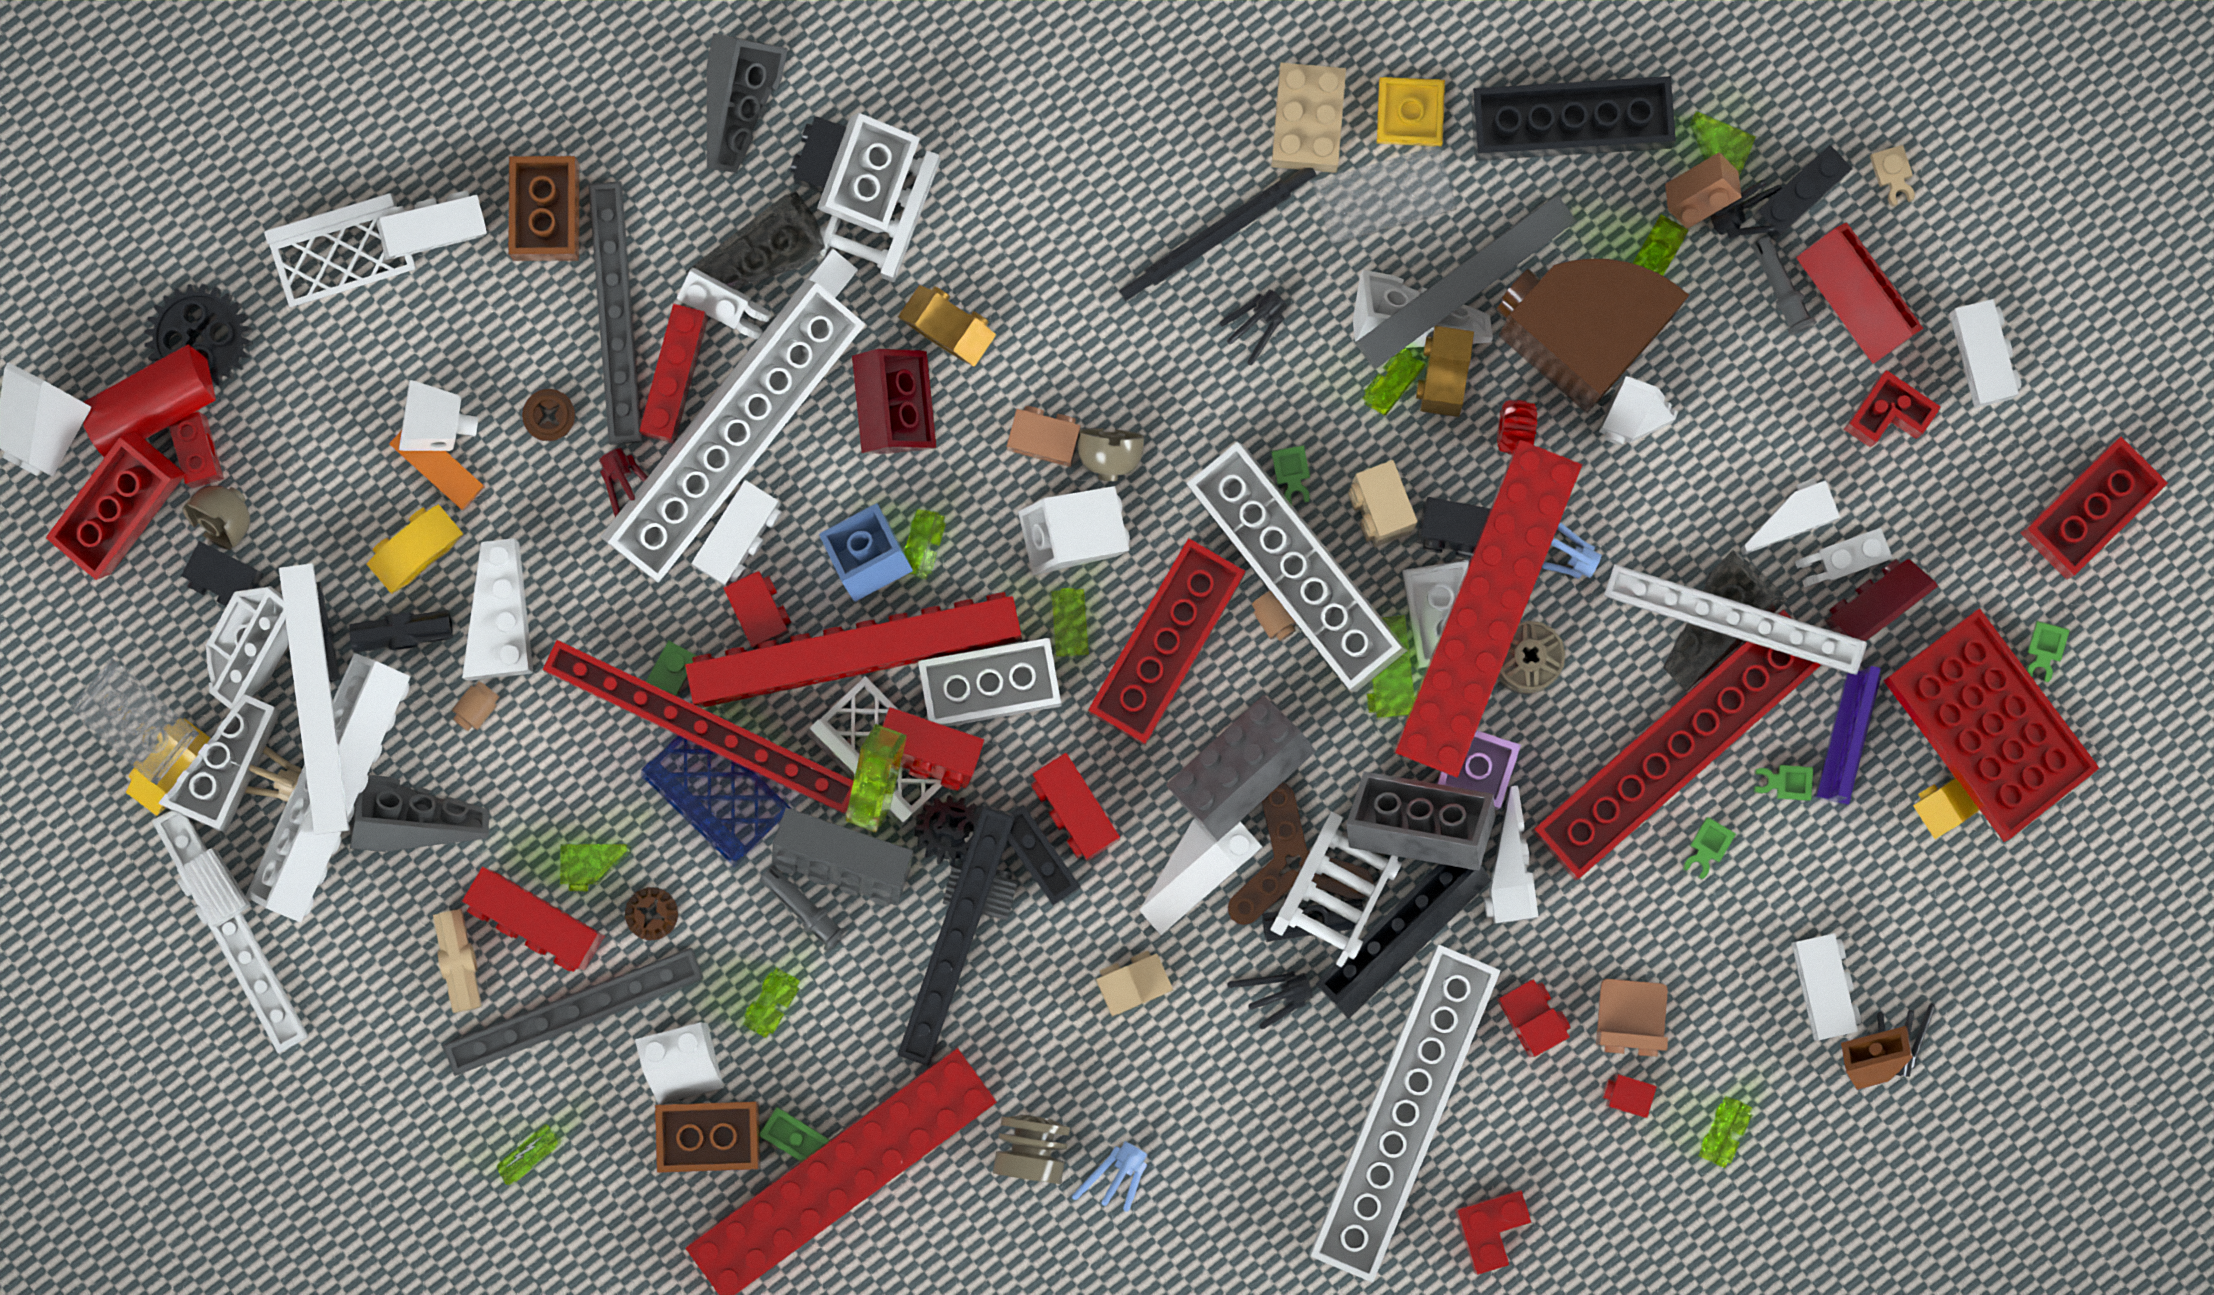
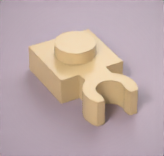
(1893, 169)

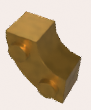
(947, 325)
(1446, 371)

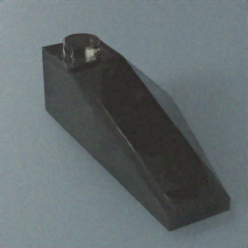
(1702, 649)

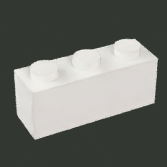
(1985, 353)
(737, 534)
(1826, 986)

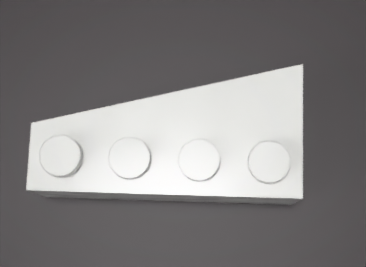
(222, 766)

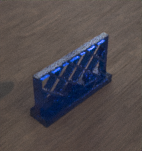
(701, 817)

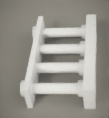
(899, 230)
(1305, 889)

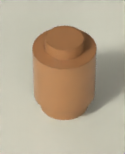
(1273, 617)
(475, 706)

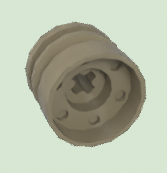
(1550, 659)
(1031, 1149)

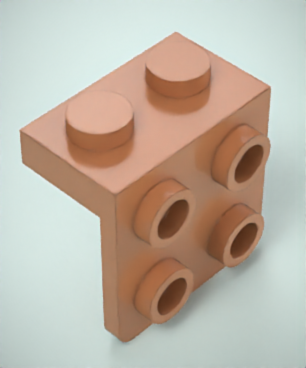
(1632, 1017)

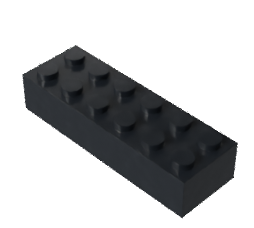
(1573, 118)

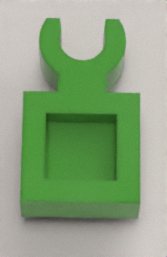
(1291, 468)
(2046, 643)
(1790, 782)
(1711, 843)

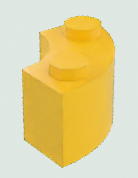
(414, 548)
(150, 794)
(1944, 807)

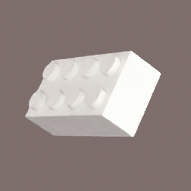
(990, 683)

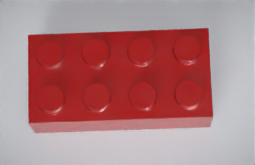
(115, 505)
(2094, 508)
(532, 918)

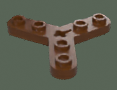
(1286, 839)

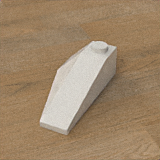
(1383, 295)
(1635, 412)
(1195, 871)
(1512, 887)

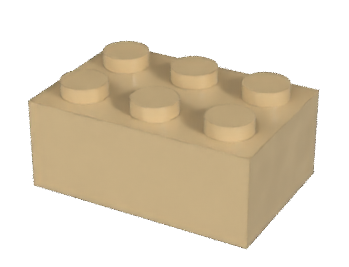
(1308, 117)
(1382, 503)

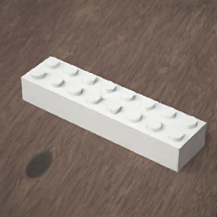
(1296, 567)
(295, 856)

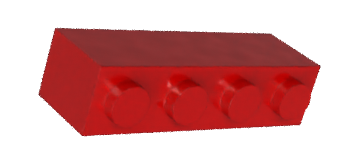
(674, 373)

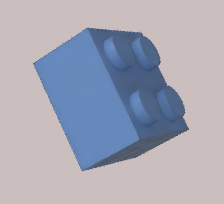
(865, 552)

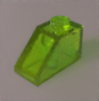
(1720, 137)
(1661, 245)
(589, 863)

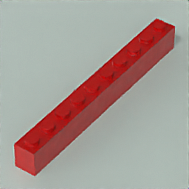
(699, 726)

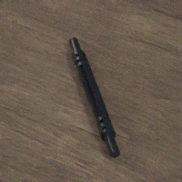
(1217, 233)

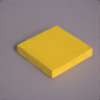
(1410, 111)

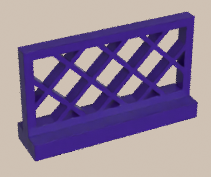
(1848, 735)

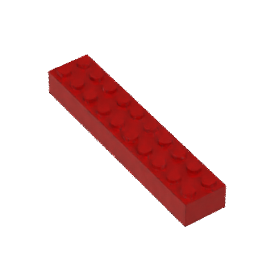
(1487, 608)
(853, 652)
(1669, 754)
(841, 1174)

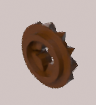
(533, 415)
(665, 907)

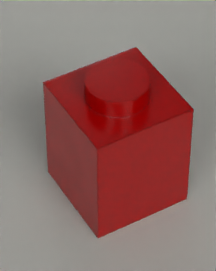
(1629, 1095)

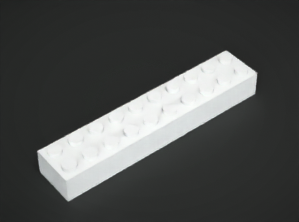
(733, 430)
(1404, 1113)

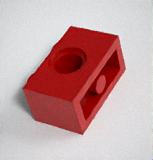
(196, 450)

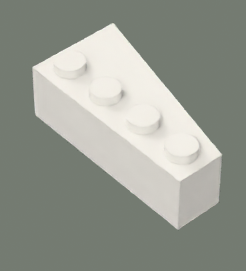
(498, 622)

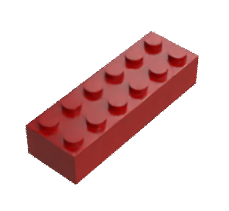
(1166, 642)

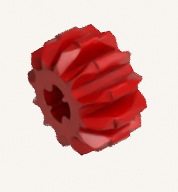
(1516, 423)

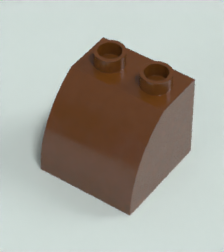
(1587, 322)

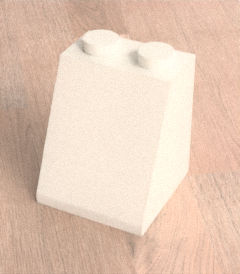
(37, 421)
(1074, 529)
(680, 1063)

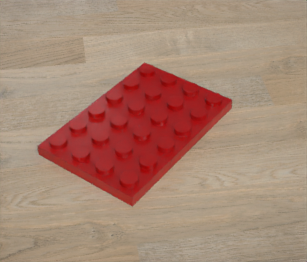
(1991, 725)

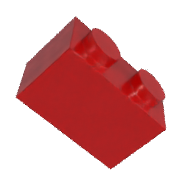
(757, 610)

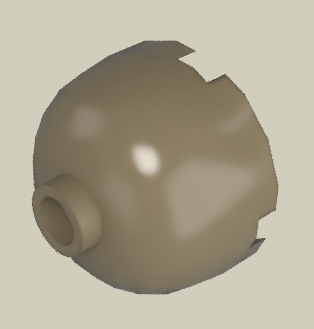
(1110, 452)
(220, 514)

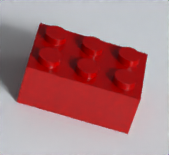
(935, 749)
(1074, 808)

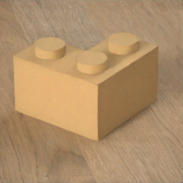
(1134, 983)

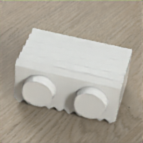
(213, 888)

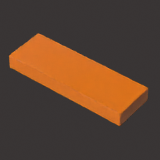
(444, 473)

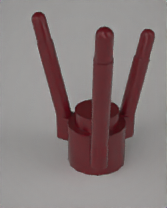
(617, 467)

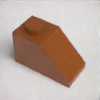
(1876, 1057)

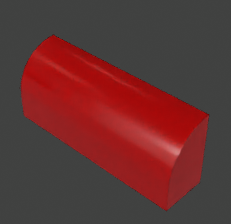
(1859, 292)
(150, 399)

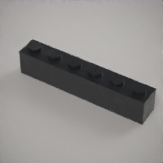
(1401, 935)

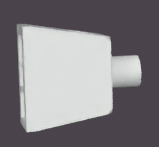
(433, 419)

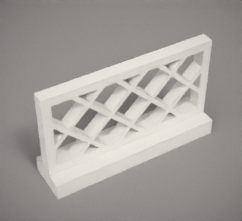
(323, 225)
(847, 757)

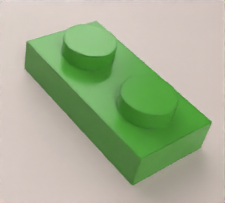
(670, 669)
(792, 1135)

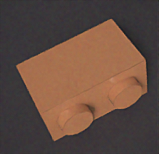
(1703, 190)
(1044, 436)

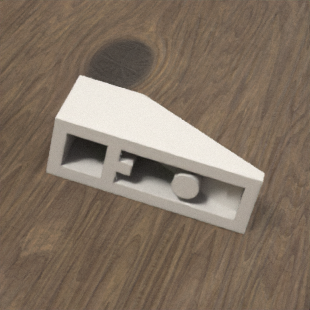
(1801, 512)

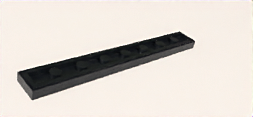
(956, 935)

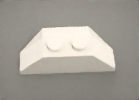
(246, 644)

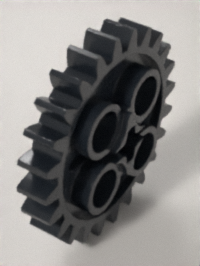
(175, 319)

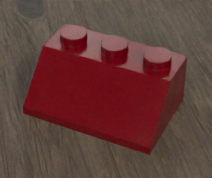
(893, 401)
(1881, 601)

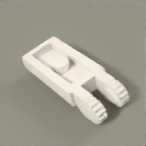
(722, 303)
(1847, 557)

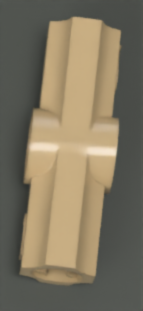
(457, 961)

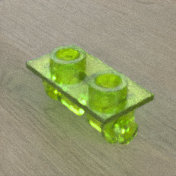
(1387, 390)
(926, 529)
(1070, 622)
(763, 1012)
(1729, 1118)

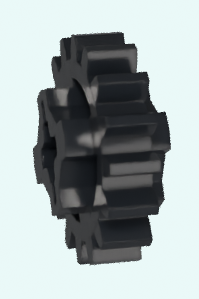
(949, 833)

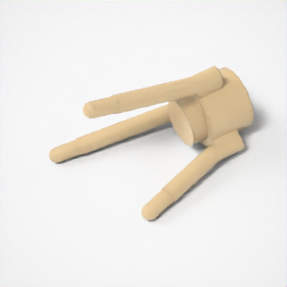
(284, 780)

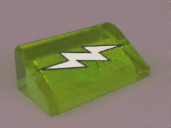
(528, 1154)

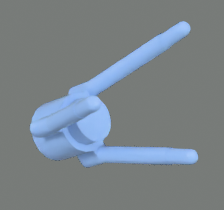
(1582, 558)
(1128, 1160)

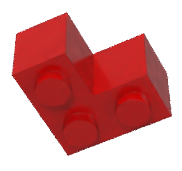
(1891, 402)
(1532, 1018)
(1482, 1226)

